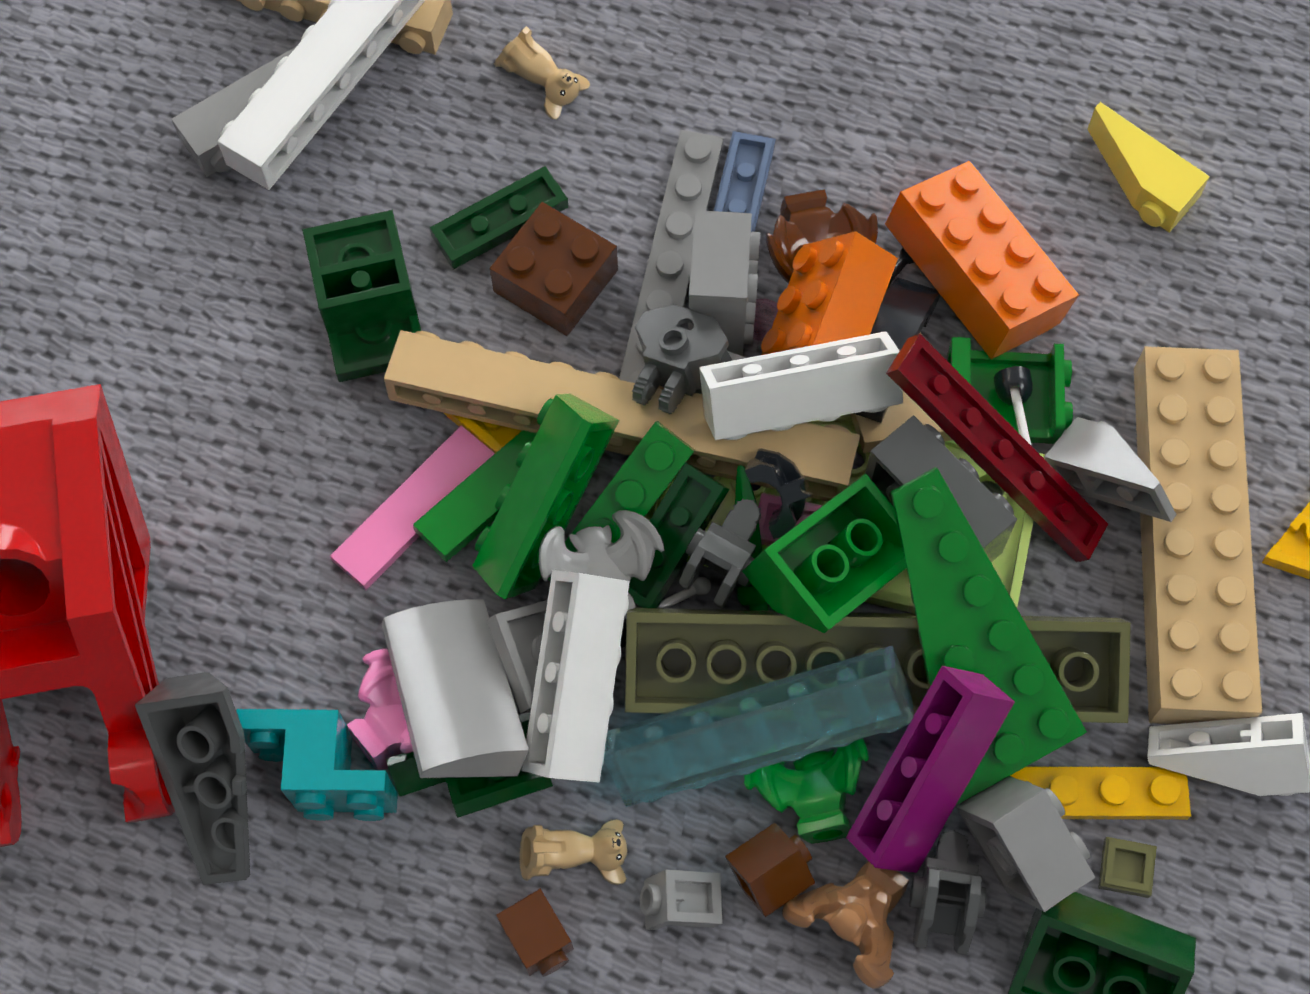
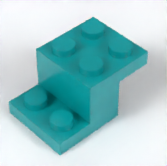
(317, 763)

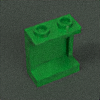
(1045, 410)

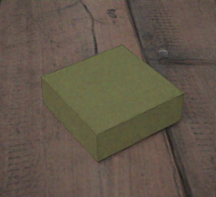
(1127, 867)

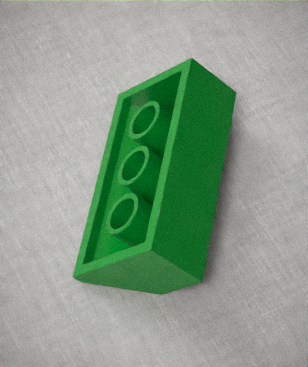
(543, 493)

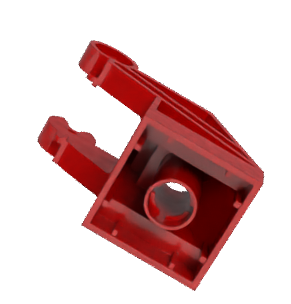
(74, 585)

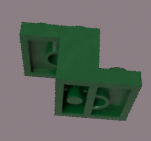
(361, 291)

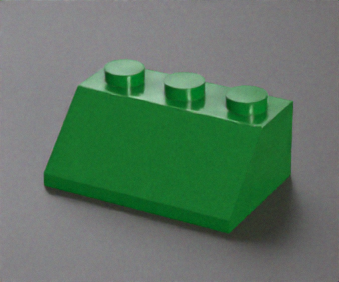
(831, 558)

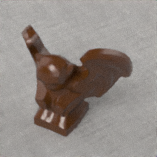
(808, 220)

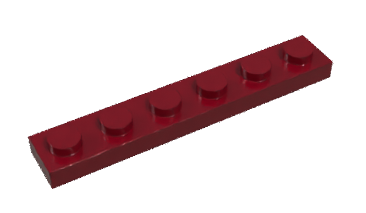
(997, 447)

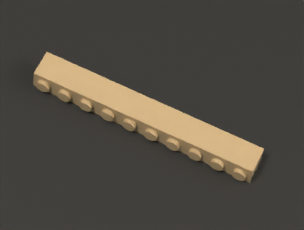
(513, 389)

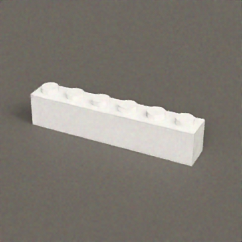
(310, 85)

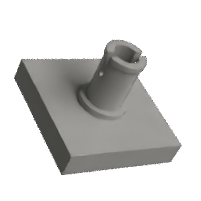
(518, 642)

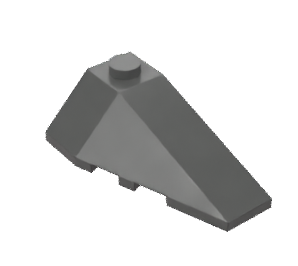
(203, 769)

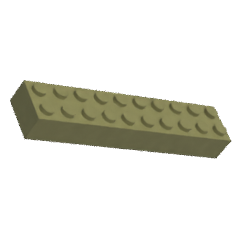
(708, 653)

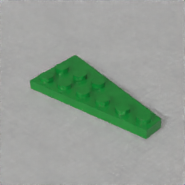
(975, 627)

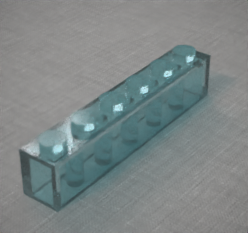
(759, 727)

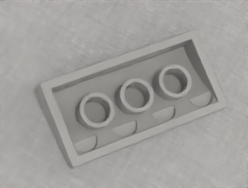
(454, 691)

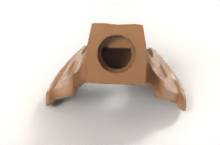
(856, 915)

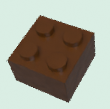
(554, 268)

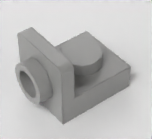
(682, 899)

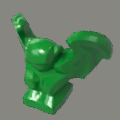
(814, 789)

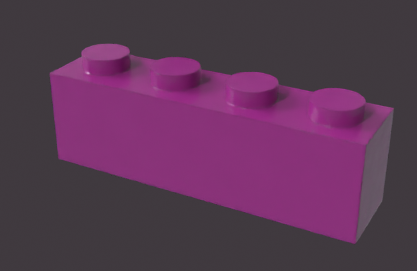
(929, 769)

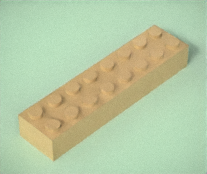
(1201, 563)

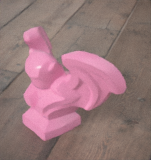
(384, 728)

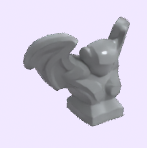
(596, 553)

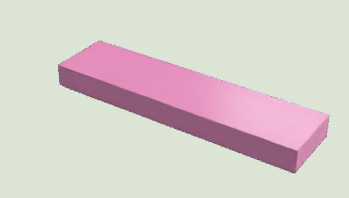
(390, 527)

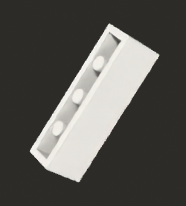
(799, 386)
(576, 676)

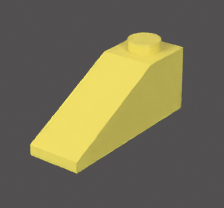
(1149, 173)

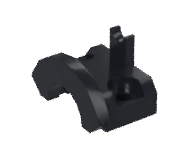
(783, 475)

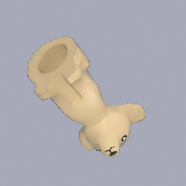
(536, 65)
(565, 849)

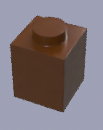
(771, 868)
(536, 934)

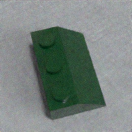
(1101, 950)

